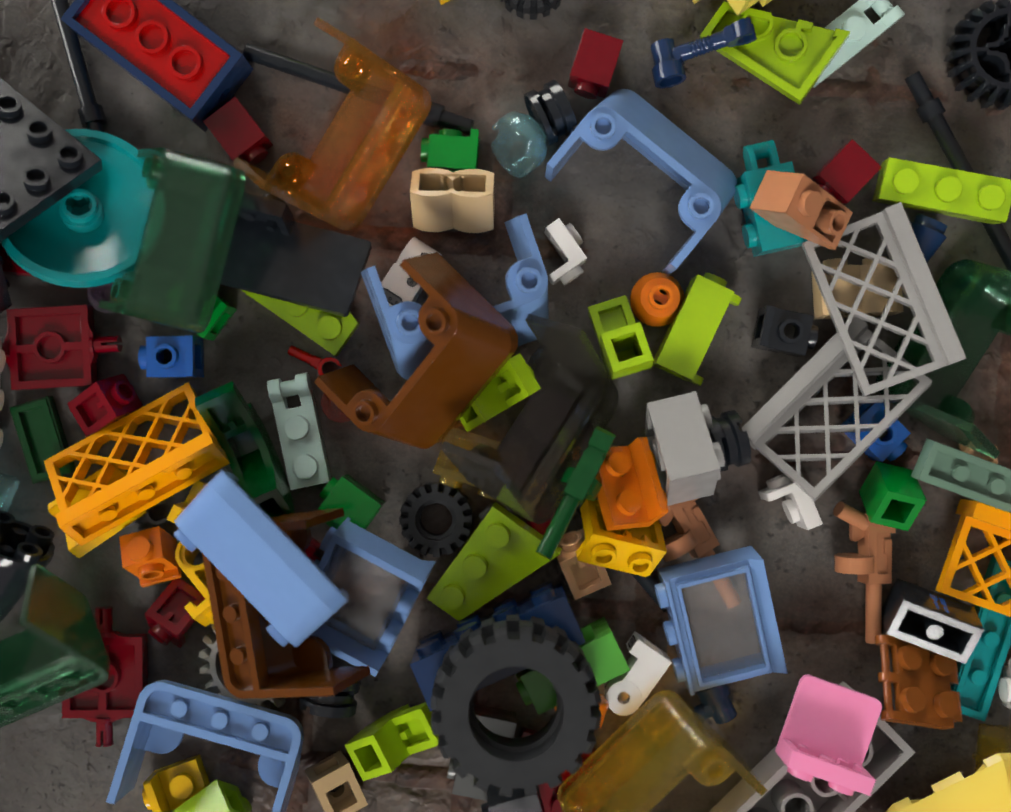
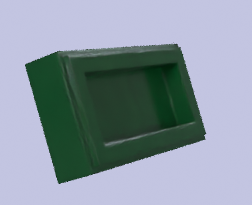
(40, 435)

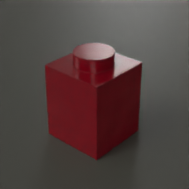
(594, 64)
(238, 133)
(846, 172)

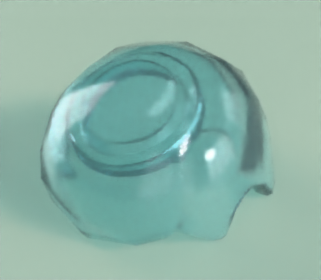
(519, 144)

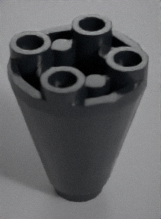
(19, 549)

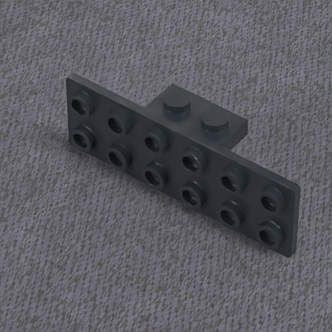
(293, 259)

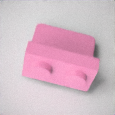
(829, 735)

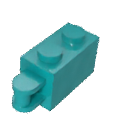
(758, 232)

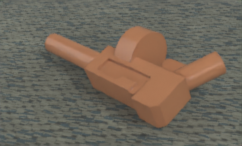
(692, 533)
(871, 562)

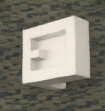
(797, 506)

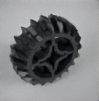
(983, 69)

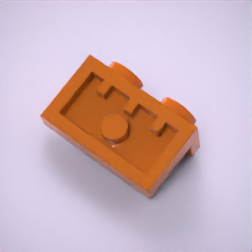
(631, 487)

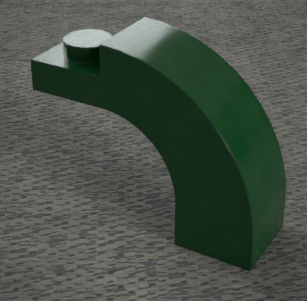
(247, 448)

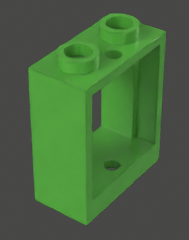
(600, 651)

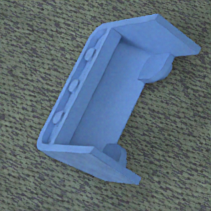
(631, 118)
(524, 281)
(259, 560)
(174, 709)

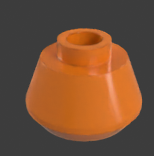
(647, 291)

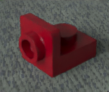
(104, 403)
(167, 615)

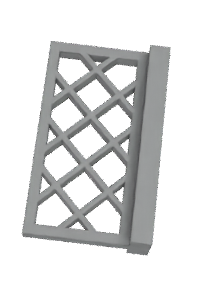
(919, 292)
(801, 392)

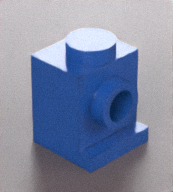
(186, 357)
(891, 445)

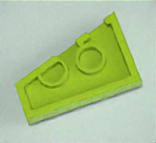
(786, 52)
(322, 327)
(489, 563)

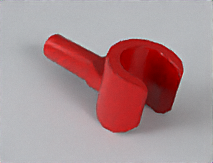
(314, 361)

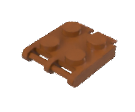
(920, 685)

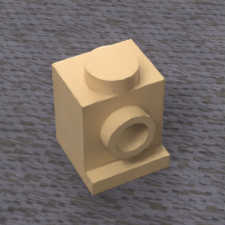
(330, 774)

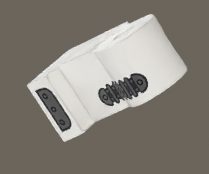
(397, 283)
(646, 668)

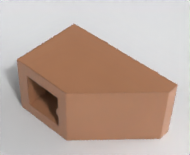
(801, 208)

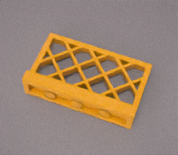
(143, 484)
(990, 521)

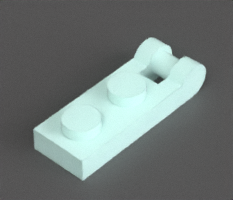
(861, 30)
(299, 432)

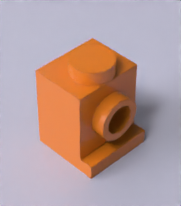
(150, 556)

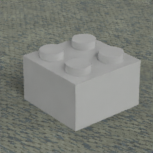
(683, 447)

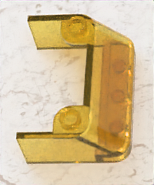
(651, 758)

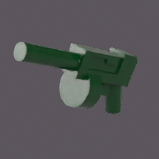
(578, 485)

